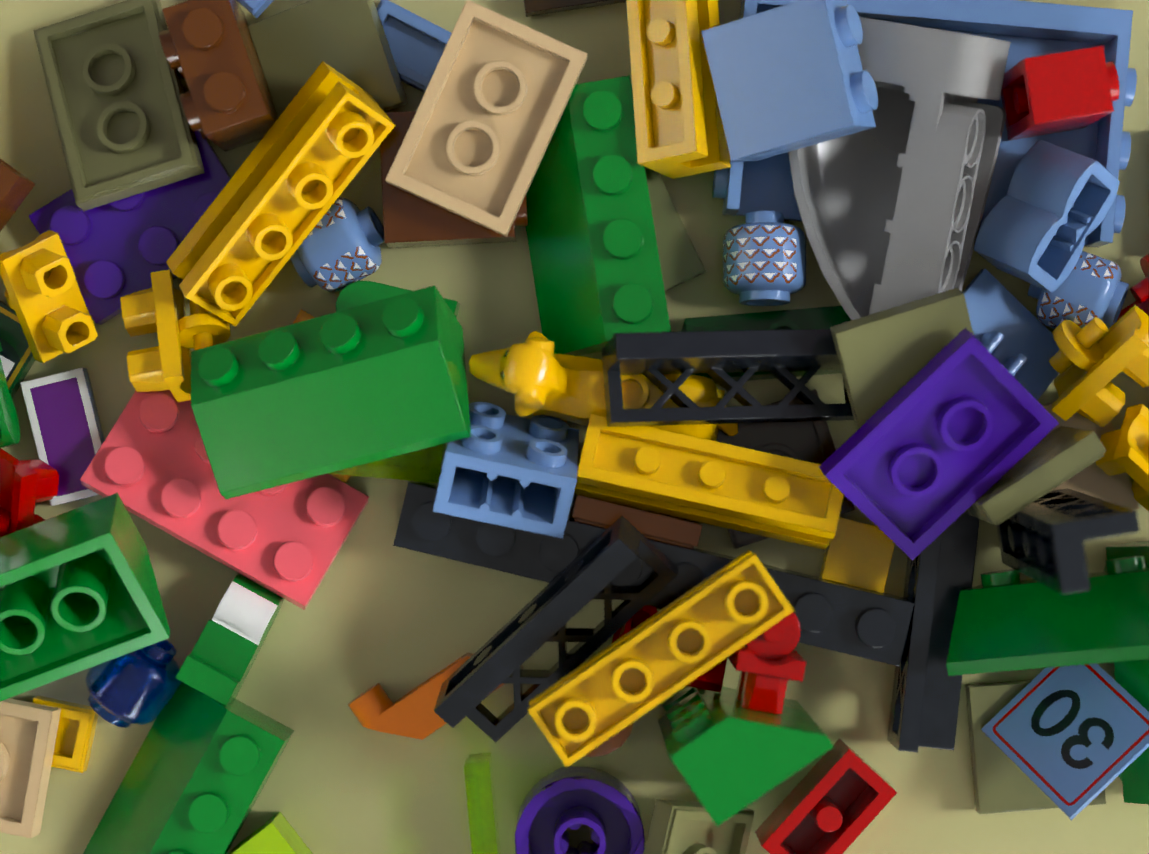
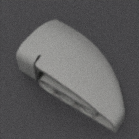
(905, 200)

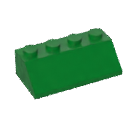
(594, 226)
(331, 392)
(75, 595)
(1030, 626)
(736, 752)
(192, 779)

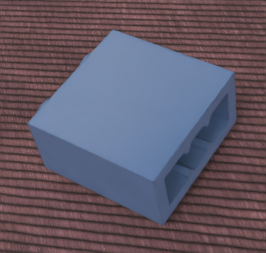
(790, 78)
(510, 471)

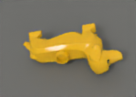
(574, 386)

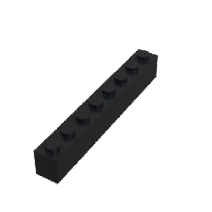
(828, 611)

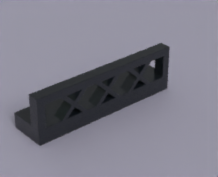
(717, 355)
(1050, 533)
(546, 621)
(923, 693)

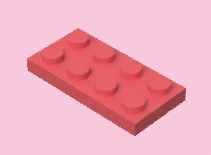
(271, 536)

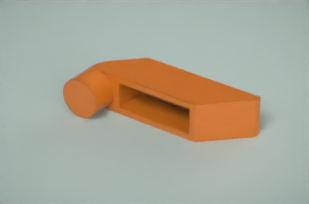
(412, 713)

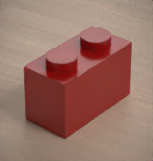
(1058, 92)
(827, 806)

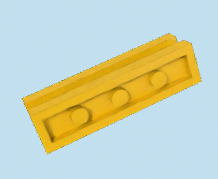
(673, 87)
(279, 194)
(709, 482)
(659, 657)

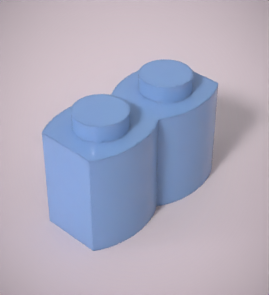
(1046, 215)

